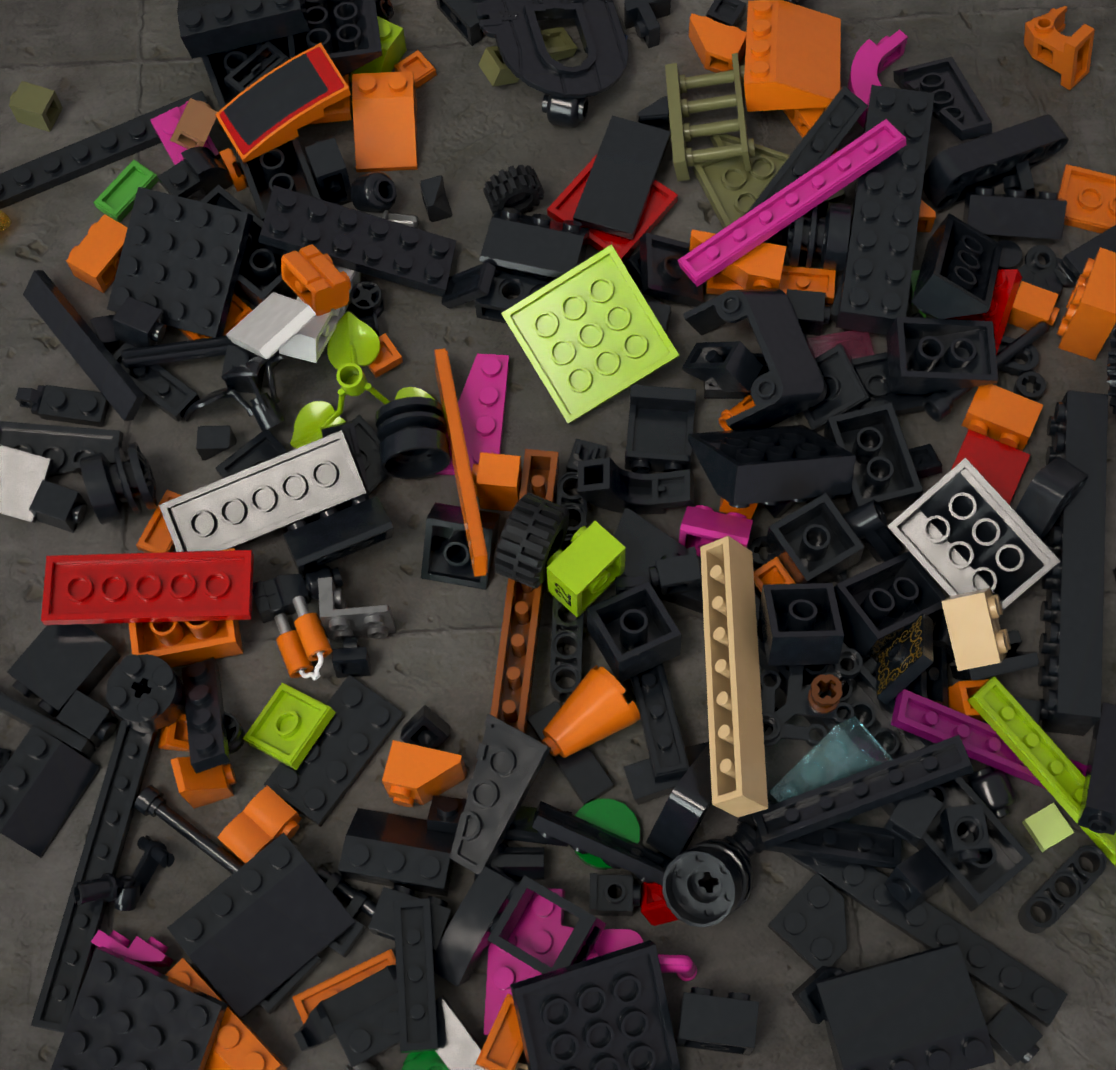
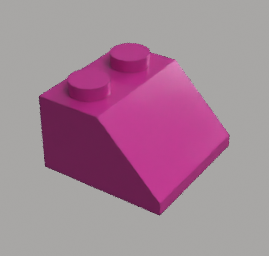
(705, 526)

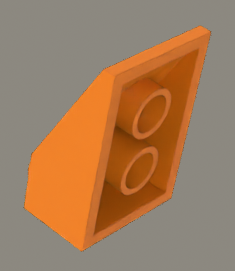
(385, 121)

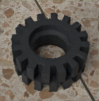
(514, 189)

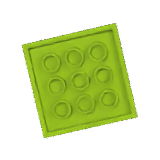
(590, 334)

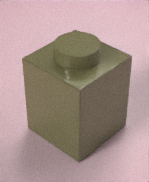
(35, 106)

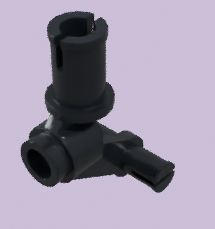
(126, 889)

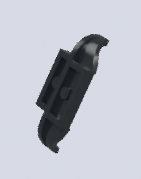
(360, 1017)

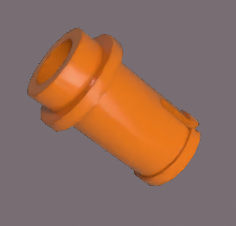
(744, 405)

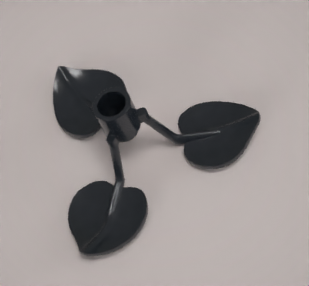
(263, 406)

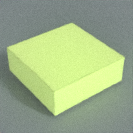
(1048, 827)

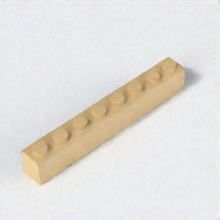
(733, 679)

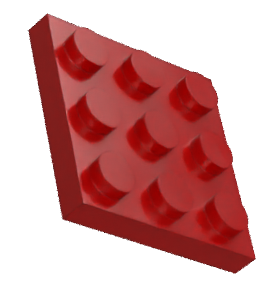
(657, 206)

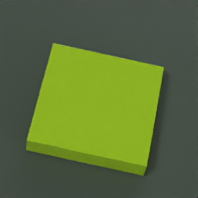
(289, 726)

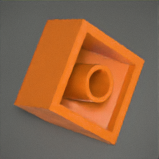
(419, 773)

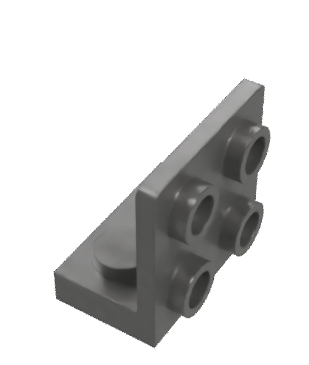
(345, 622)

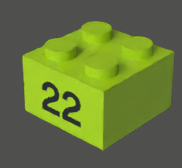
(585, 568)

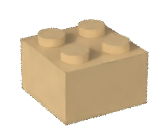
(976, 629)

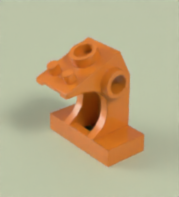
(1059, 52)

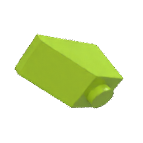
(392, 46)

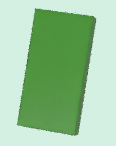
(120, 195)

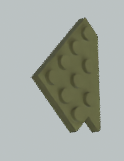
(732, 188)

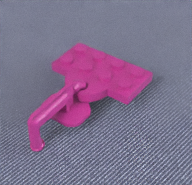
(543, 937)

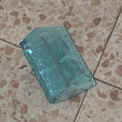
(839, 754)

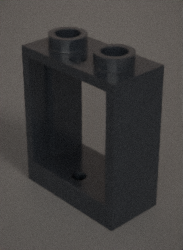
(578, 944)

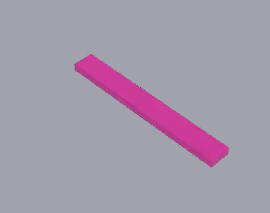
(791, 202)

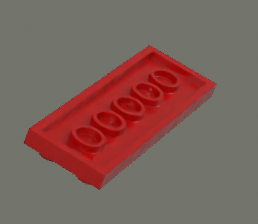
(148, 587)

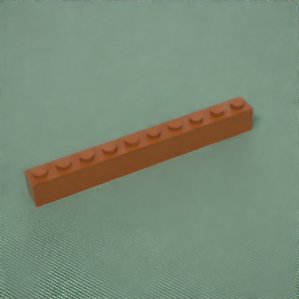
(523, 610)

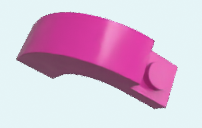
(871, 61)

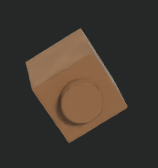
(194, 124)

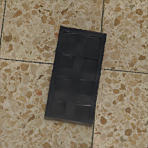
(340, 753)

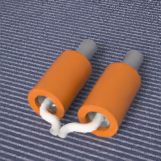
(304, 644)

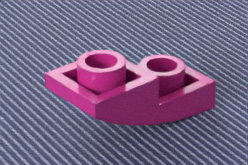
(146, 953)

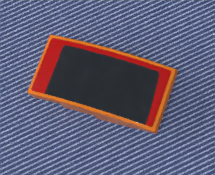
(282, 102)

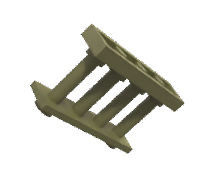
(682, 108)

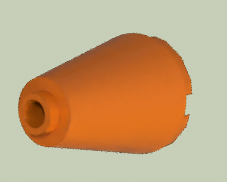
(590, 714)

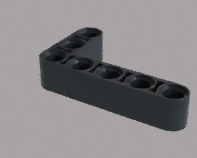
(685, 808)

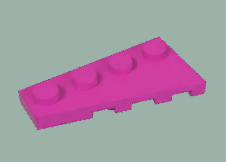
(483, 407)

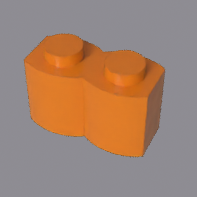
(259, 825)

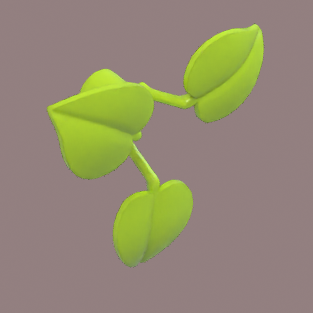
(349, 347)

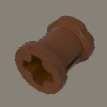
(828, 703)

